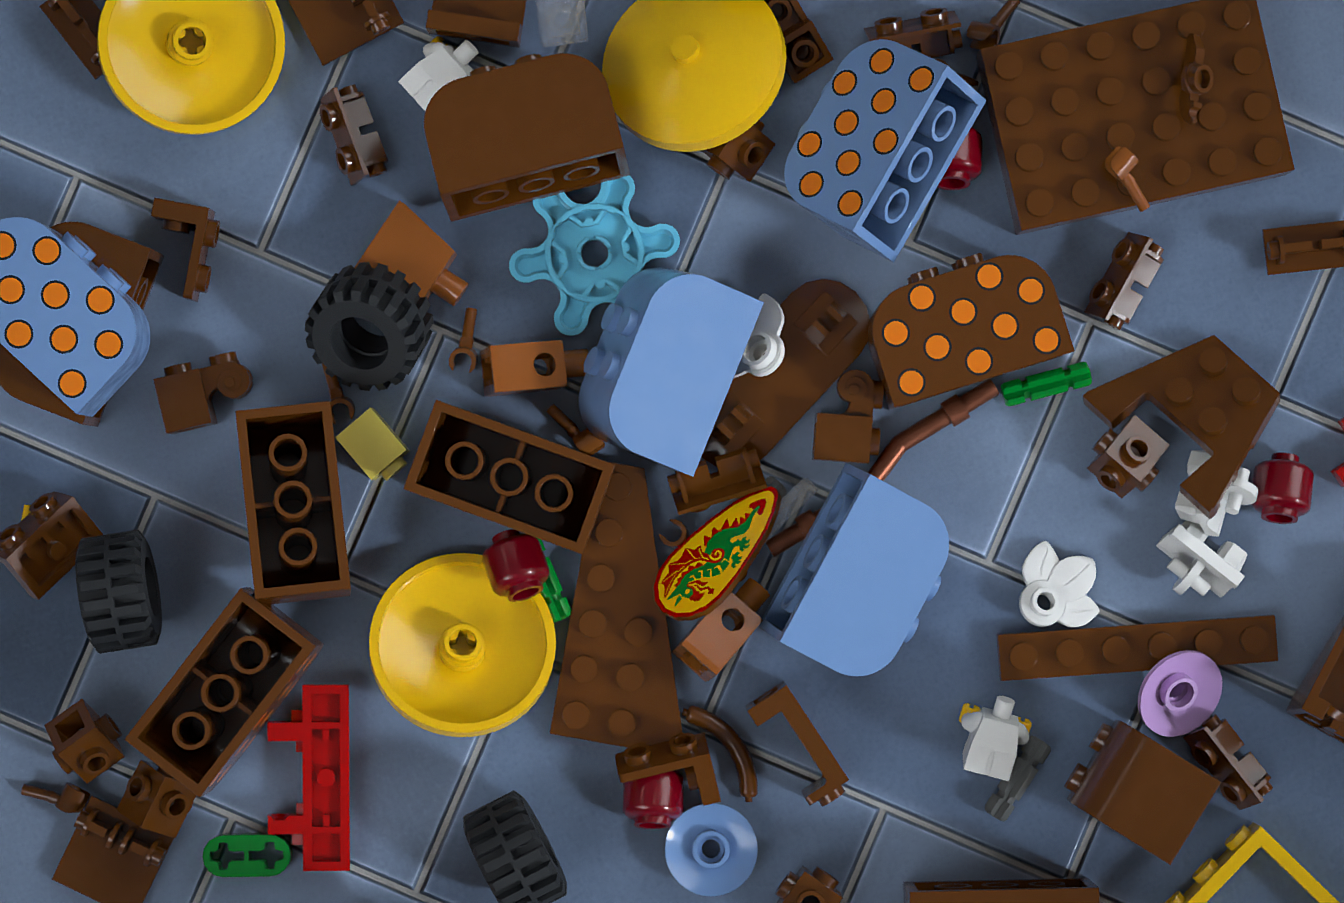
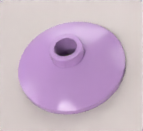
(1179, 693)

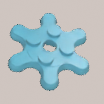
(574, 226)

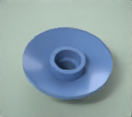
(716, 873)

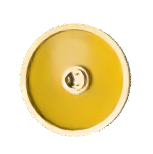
(191, 61)
(694, 70)
(457, 651)

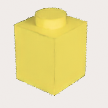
(374, 445)

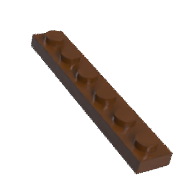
(1134, 646)

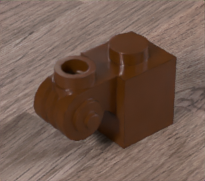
(188, 394)
(850, 435)

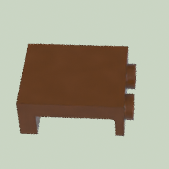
(782, 700)

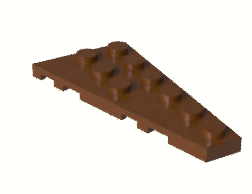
(617, 649)

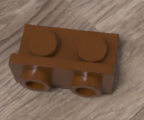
(45, 542)

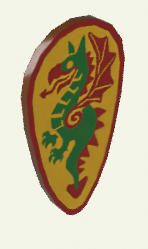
(716, 557)

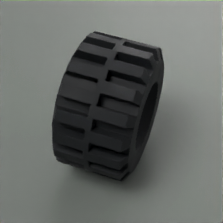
(352, 350)
(118, 591)
(514, 852)

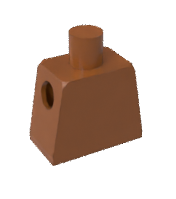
(417, 251)
(511, 369)
(710, 644)

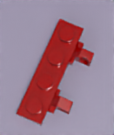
(324, 740)

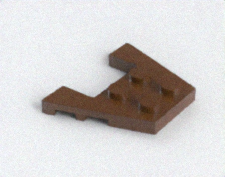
(1209, 398)

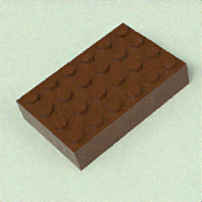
(1084, 90)

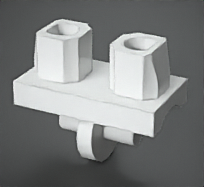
(1237, 494)
(1198, 564)

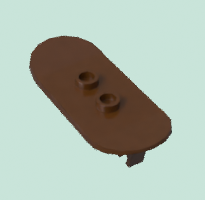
(821, 339)

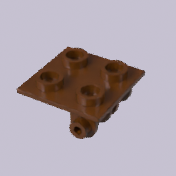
(344, 25)
(111, 856)

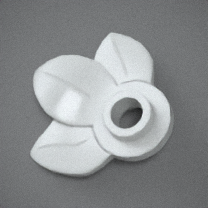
(764, 339)
(1062, 583)

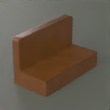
(478, 20)

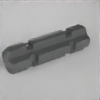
(1022, 774)

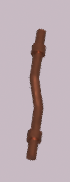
(953, 411)

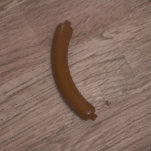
(732, 742)

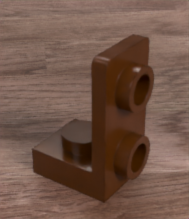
(179, 218)
(679, 752)

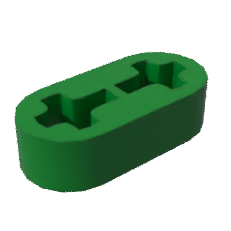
(247, 866)

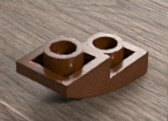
(803, 43)

